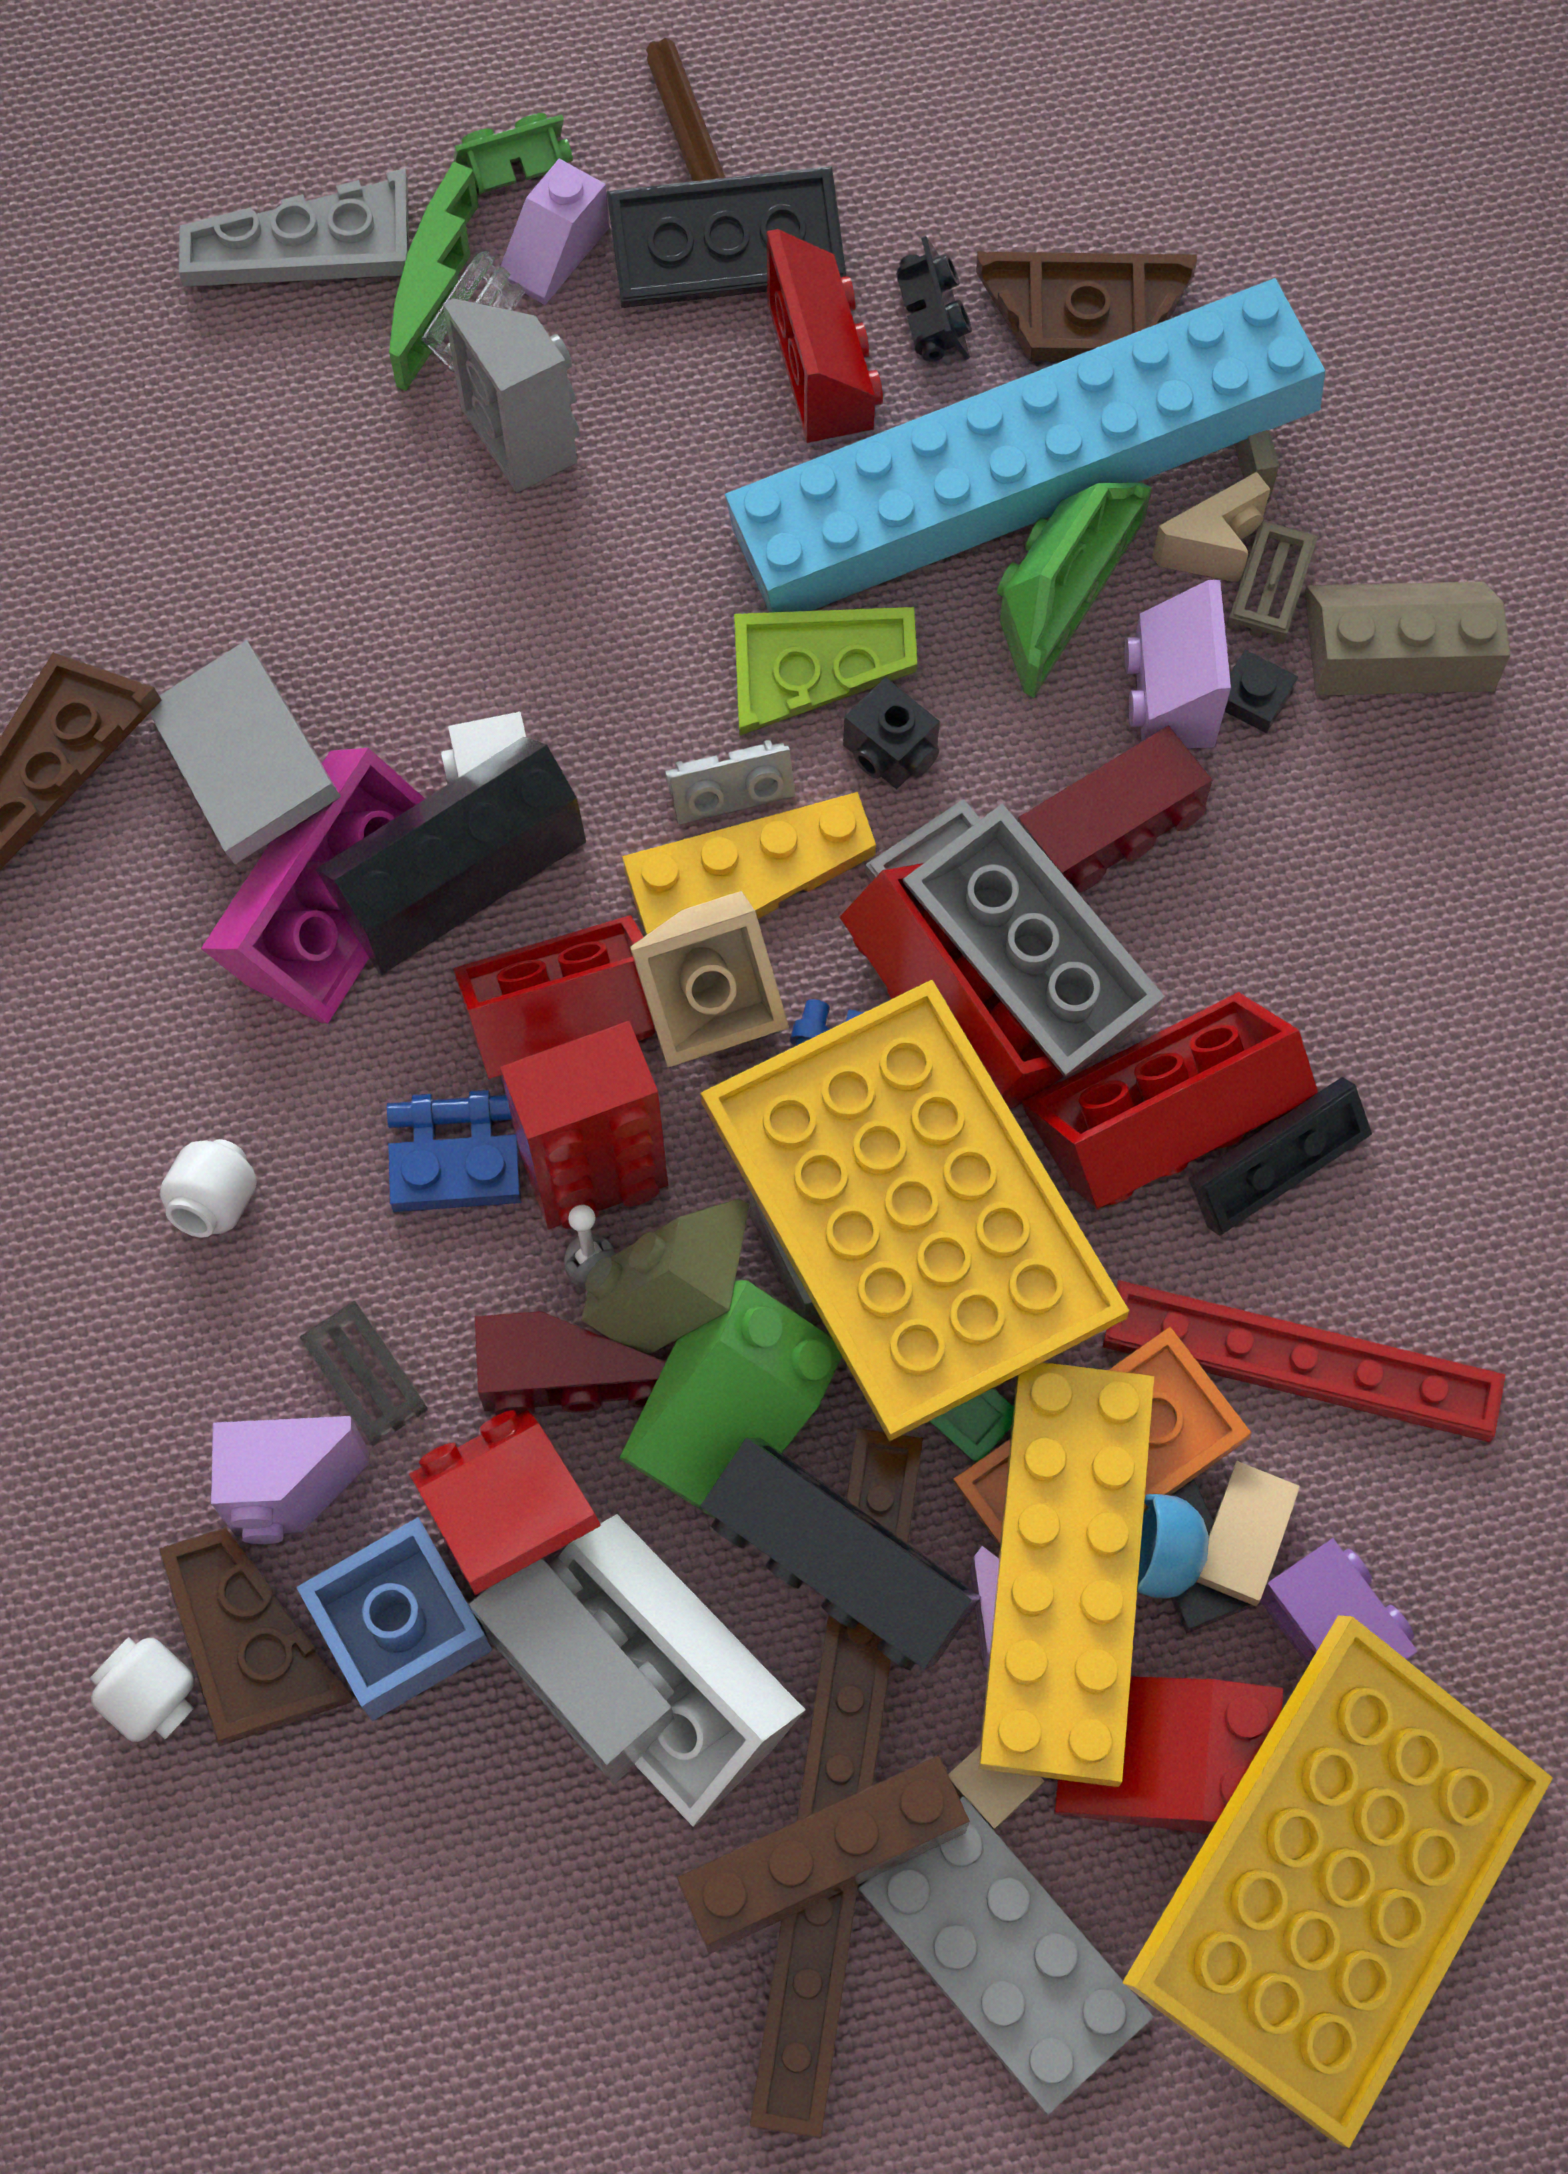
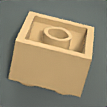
(708, 980)

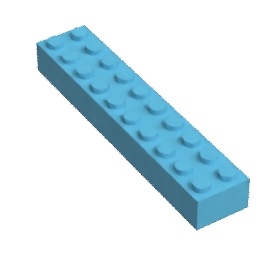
(1026, 448)

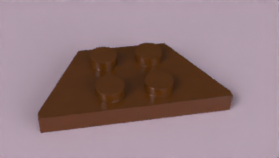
(1082, 300)

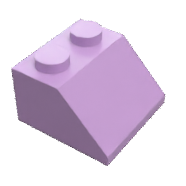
(1181, 667)
(282, 1472)

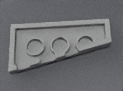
(323, 238)

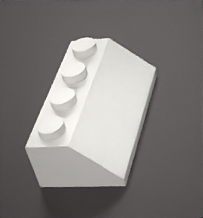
(723, 1699)

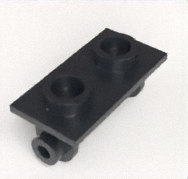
(930, 282)

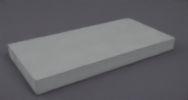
(242, 752)

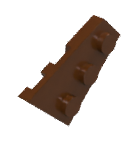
(242, 1642)

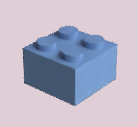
(394, 1619)

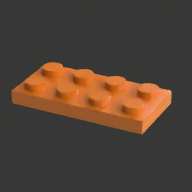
(1188, 1430)

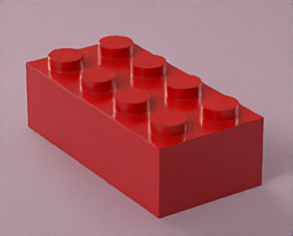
(588, 1124)

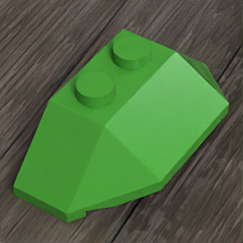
(1065, 573)

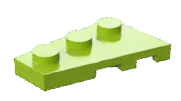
(816, 658)

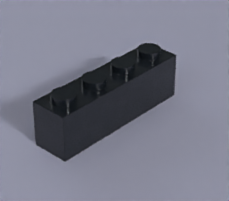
(840, 1554)

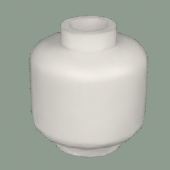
(208, 1188)
(142, 1689)

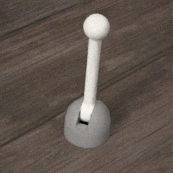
(585, 1247)

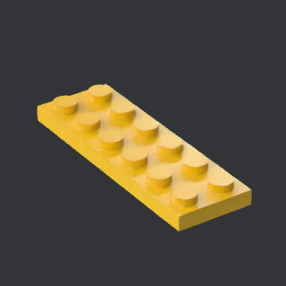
(1068, 1575)

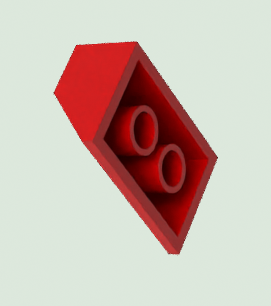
(819, 339)
(554, 993)

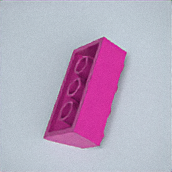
(283, 923)

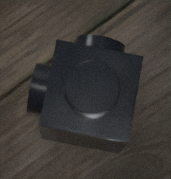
(891, 735)

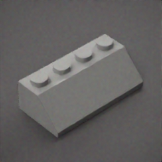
(1035, 941)

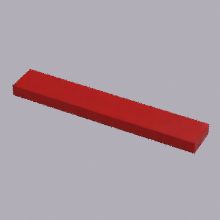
(1315, 1362)

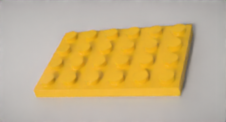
(913, 1209)
(1339, 1881)

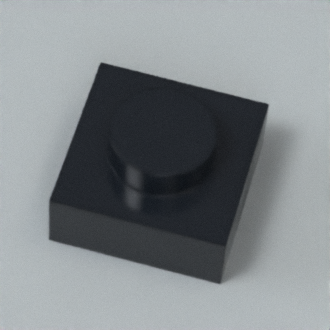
(1258, 691)

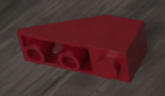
(549, 1362)

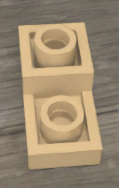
(1247, 1533)

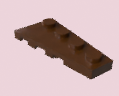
(59, 739)

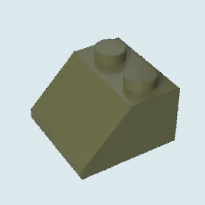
(668, 1279)

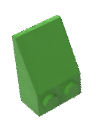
(729, 1381)

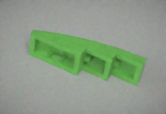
(431, 270)

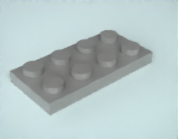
(1008, 1960)

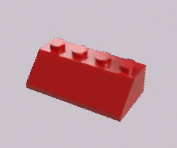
(913, 949)
(1172, 1098)

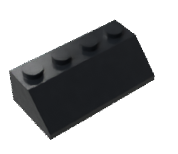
(455, 852)

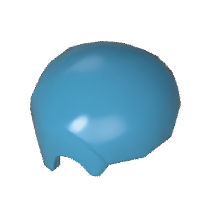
(1171, 1547)

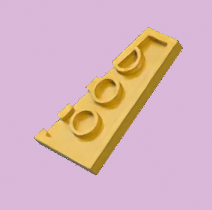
(759, 857)

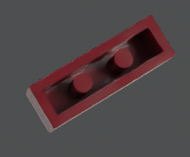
(1120, 809)

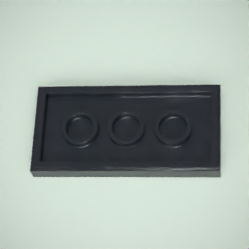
(713, 233)

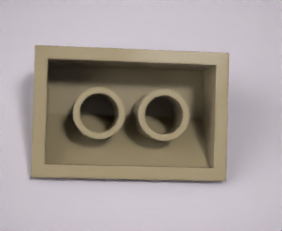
(1406, 638)

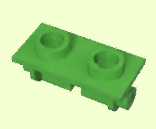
(531, 142)

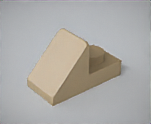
(1209, 534)

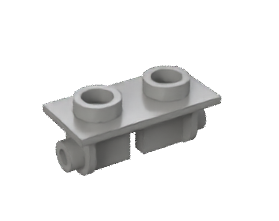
(744, 781)

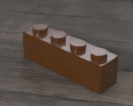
(823, 1854)

